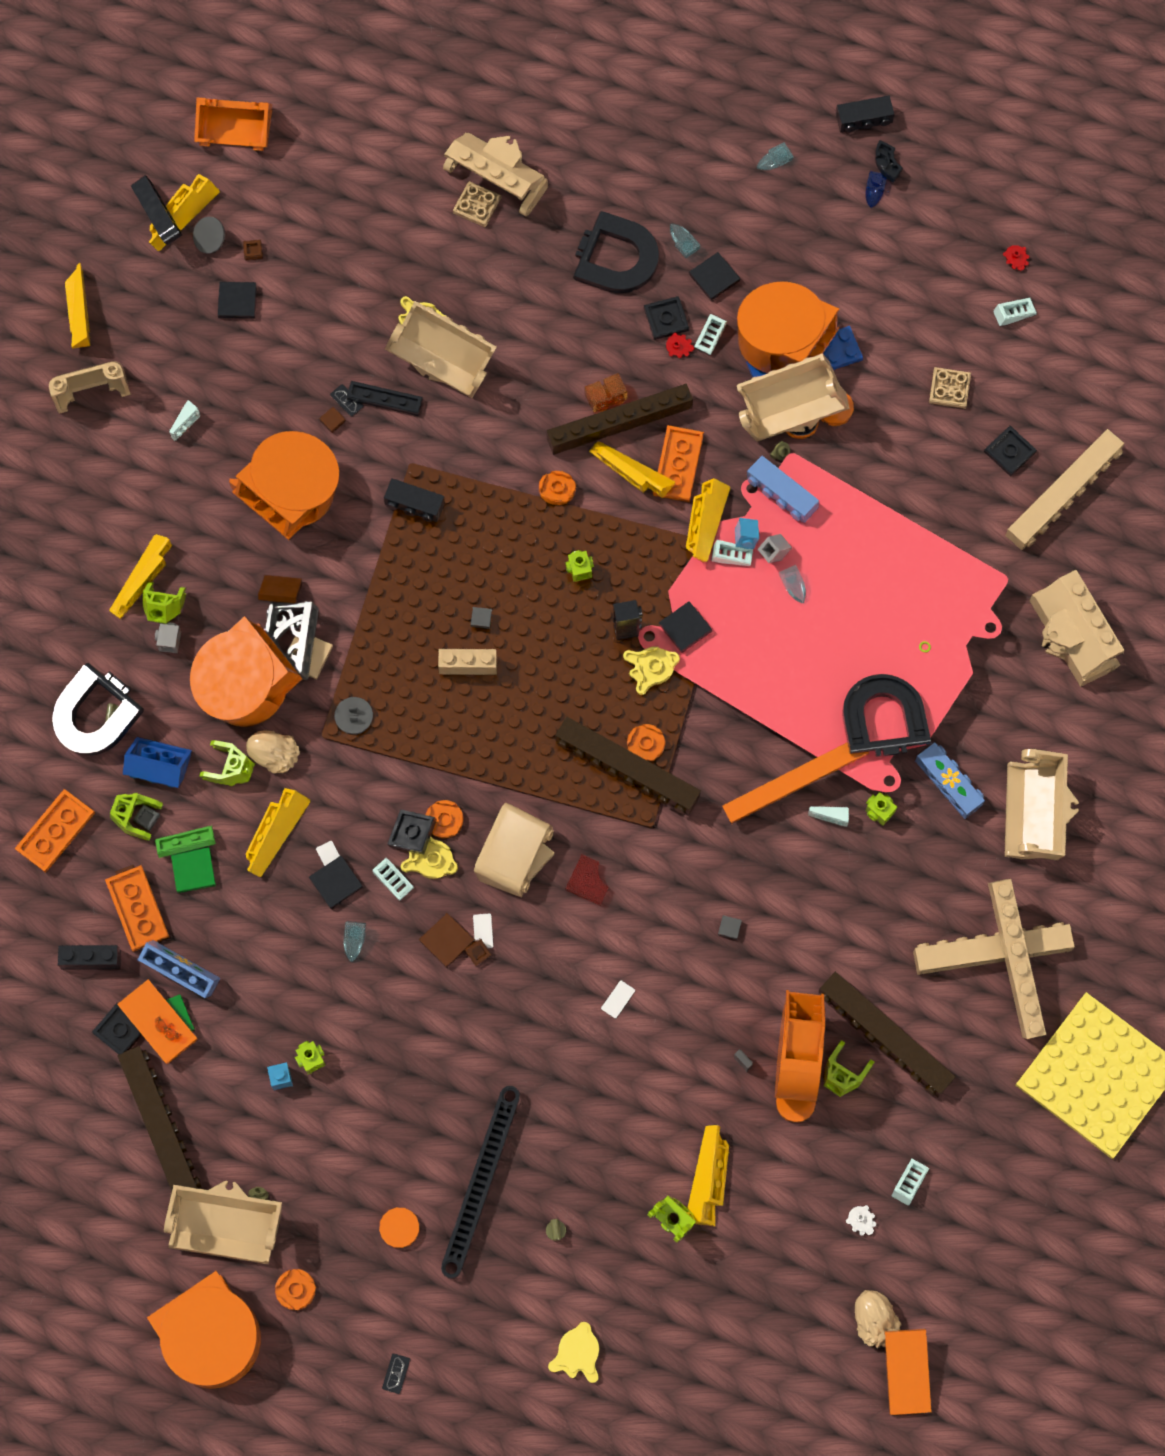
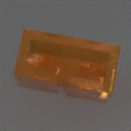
(606, 395)

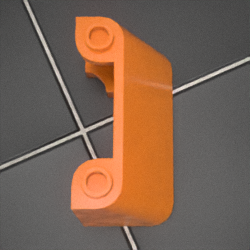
(232, 123)

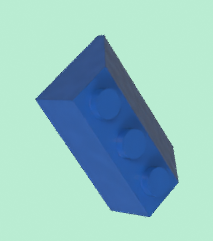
(156, 762)

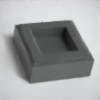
(481, 617)
(146, 817)
(729, 927)
(743, 1060)

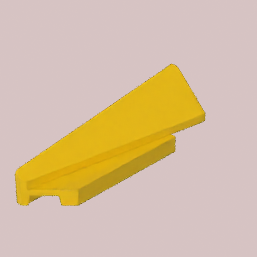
(186, 205)
(77, 309)
(632, 471)
(706, 517)
(145, 571)
(274, 829)
(709, 1177)

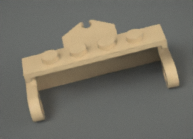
(500, 165)
(441, 349)
(791, 398)
(1076, 628)
(1038, 806)
(222, 1223)

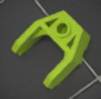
(168, 608)
(232, 772)
(128, 803)
(840, 1079)
(662, 1212)

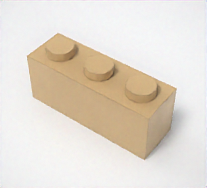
(468, 661)

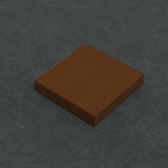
(280, 589)
(446, 940)

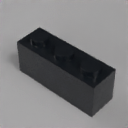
(864, 114)
(414, 500)
(627, 619)
(89, 957)

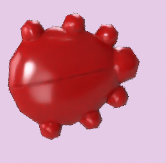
(1017, 257)
(679, 345)

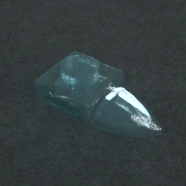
(775, 157)
(684, 240)
(793, 583)
(354, 938)

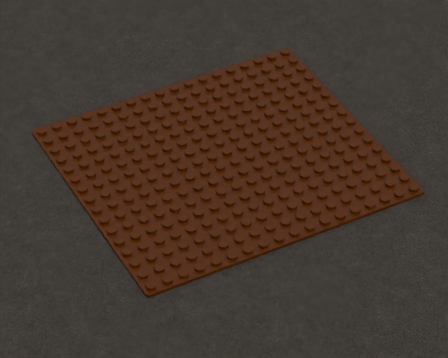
(548, 634)

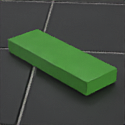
(185, 841)

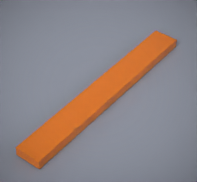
(790, 782)

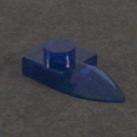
(875, 188)

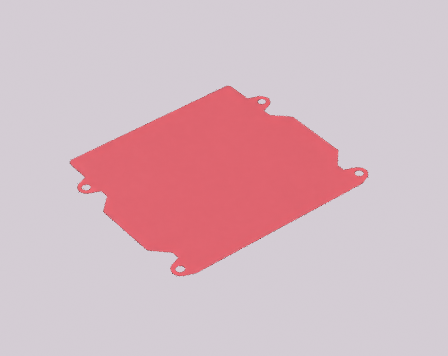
(868, 604)

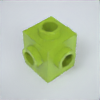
(579, 565)
(880, 808)
(310, 1063)

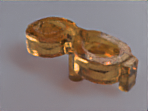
(169, 1033)

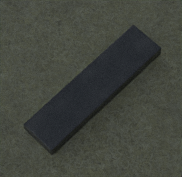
(384, 398)

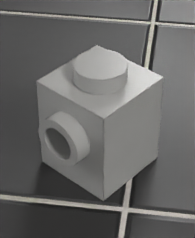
(774, 548)
(168, 637)

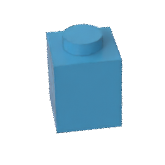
(746, 533)
(280, 1076)

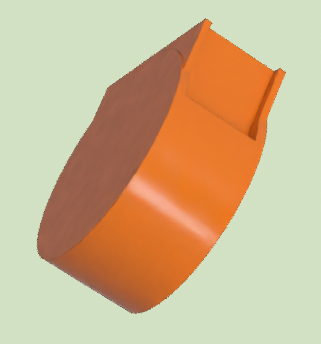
(784, 325)
(289, 481)
(241, 675)
(800, 1047)
(208, 1334)

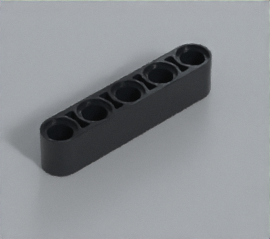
(156, 210)

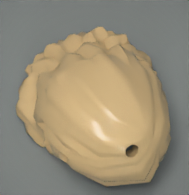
(273, 750)
(873, 1317)

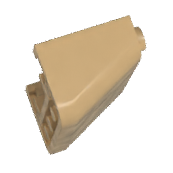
(64, 385)
(511, 850)

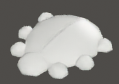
(861, 1220)

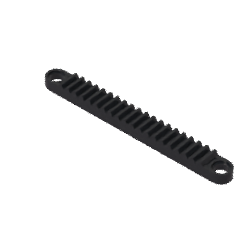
(480, 1182)

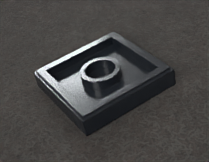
(714, 276)
(237, 299)
(666, 317)
(1010, 451)
(685, 626)
(412, 832)
(335, 882)
(117, 1031)

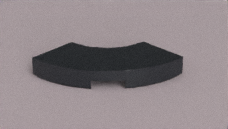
(886, 162)

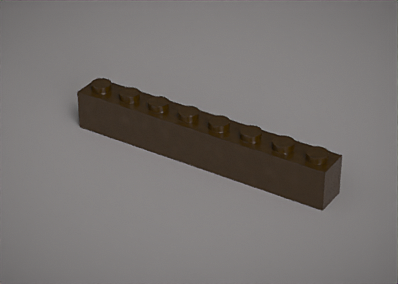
(619, 419)
(627, 765)
(886, 1034)
(156, 1118)

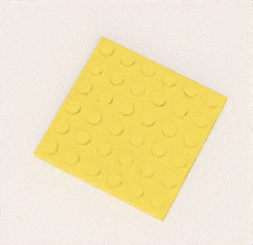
(1097, 1075)

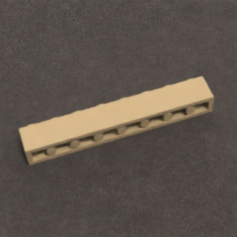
(1064, 490)
(989, 949)
(1017, 958)

